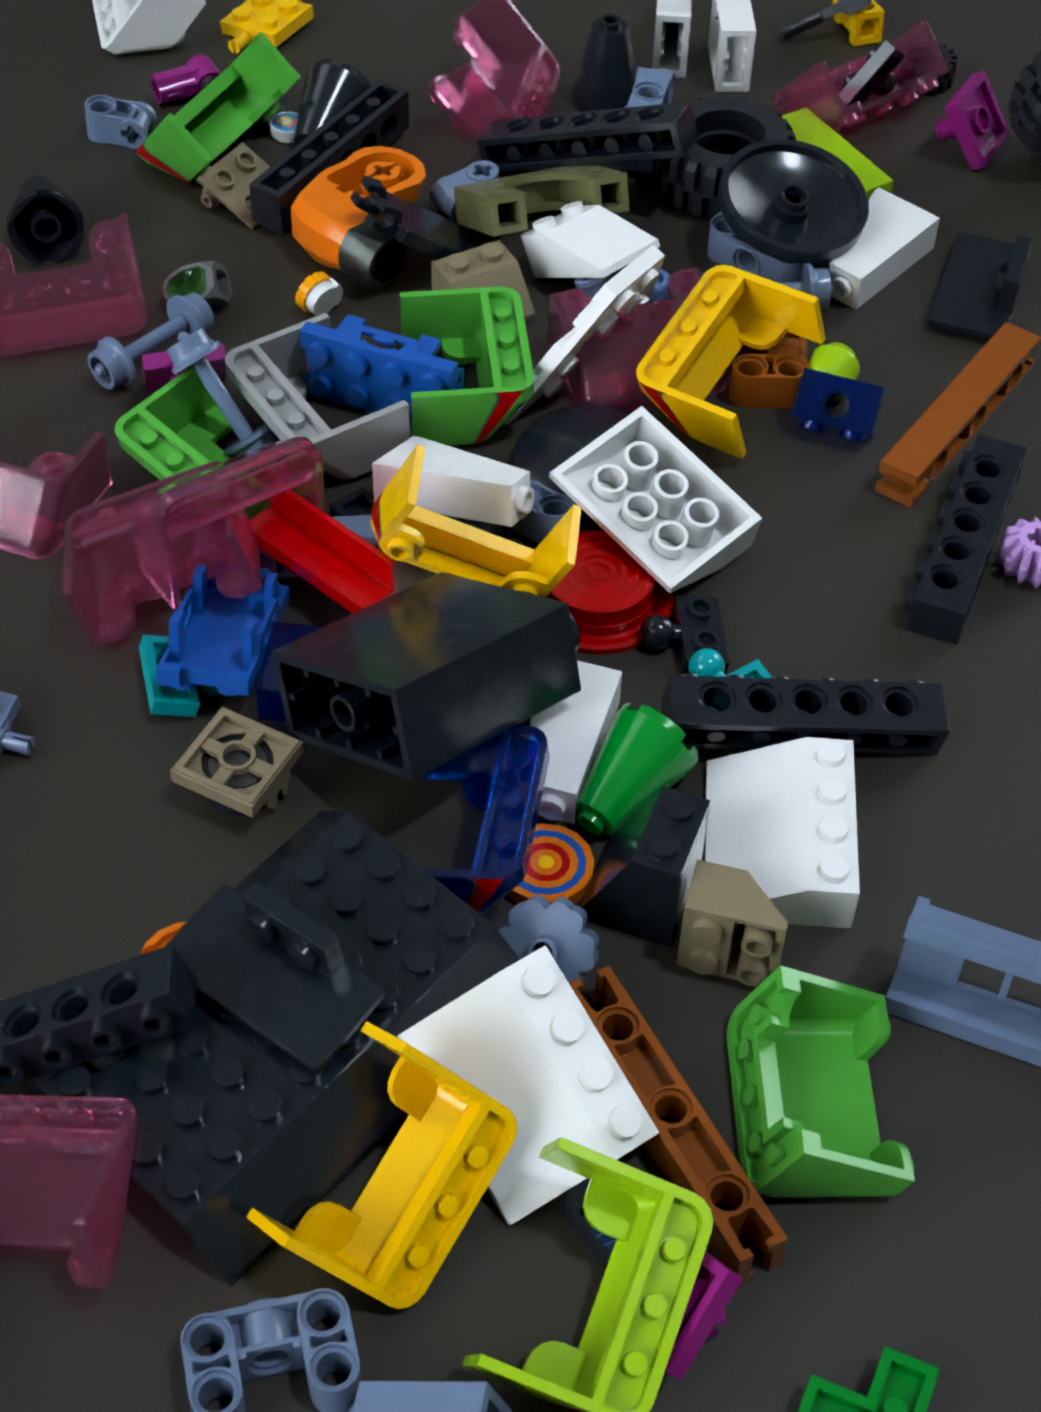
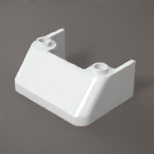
(143, 24)

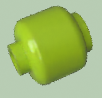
(835, 360)

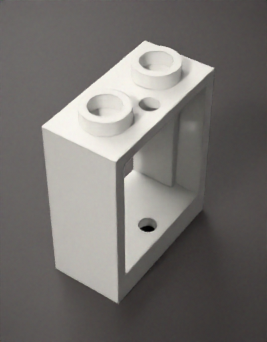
(731, 44)

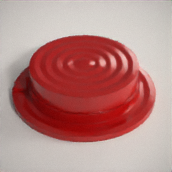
(609, 595)

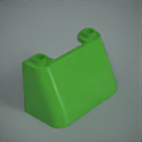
(808, 1092)

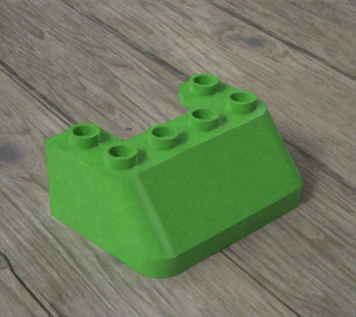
(177, 430)

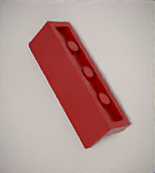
(324, 552)

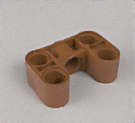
(770, 375)

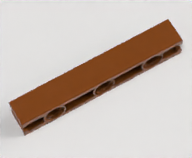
(956, 415)
(691, 1149)

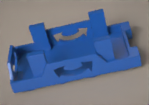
(371, 376)
(220, 637)

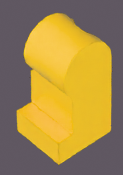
(864, 26)

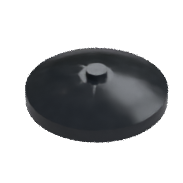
(793, 200)
(561, 435)

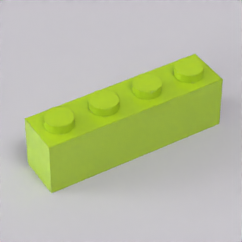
(813, 130)

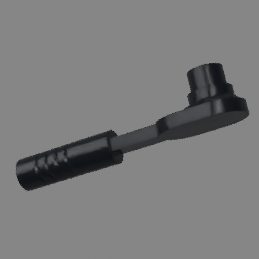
(817, 17)

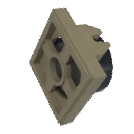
(234, 764)

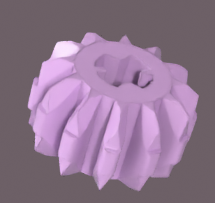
(1022, 551)

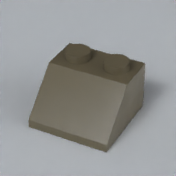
(482, 267)

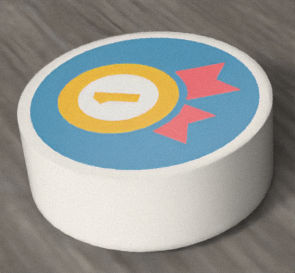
(283, 126)

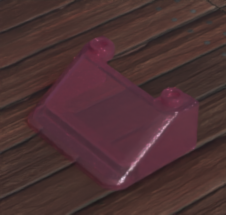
(66, 1179)

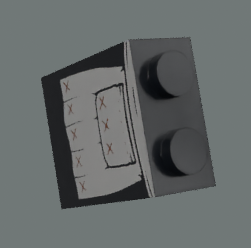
(650, 867)

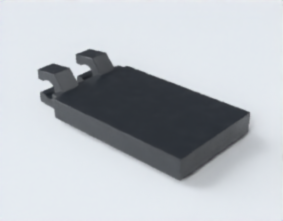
(410, 223)

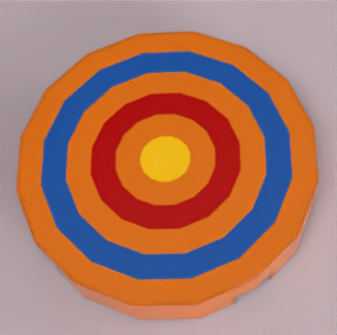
(557, 866)

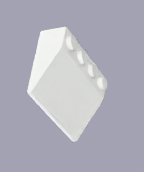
(658, 501)
(791, 825)
(545, 1061)

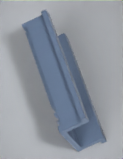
(931, 995)

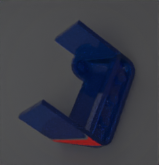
(507, 783)

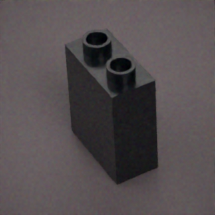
(428, 673)

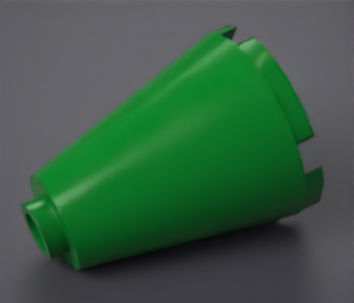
(631, 766)

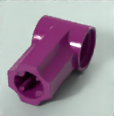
(183, 81)

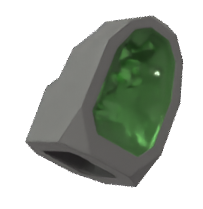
(204, 278)

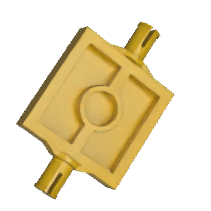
(272, 17)

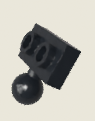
(874, 76)
(695, 627)

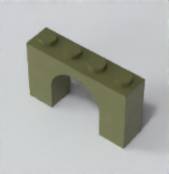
(503, 203)

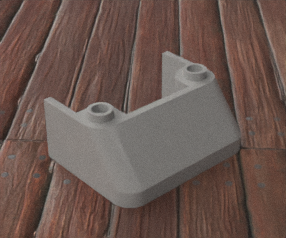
(271, 381)

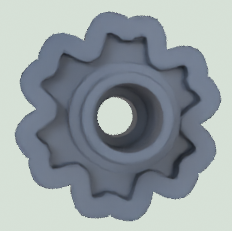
(559, 928)

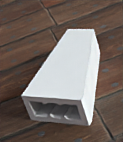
(672, 36)
(890, 243)
(461, 483)
(575, 736)

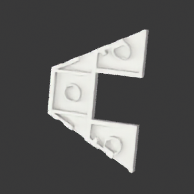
(621, 293)

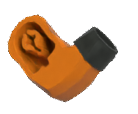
(336, 229)

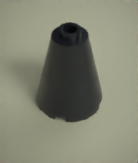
(606, 67)
(325, 93)
(44, 222)

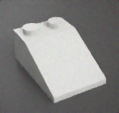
(583, 243)

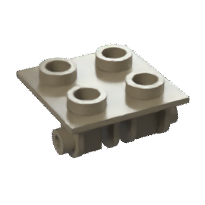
(230, 180)

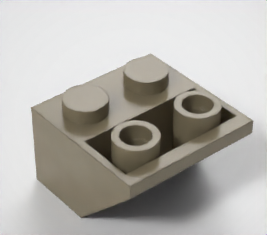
(730, 926)

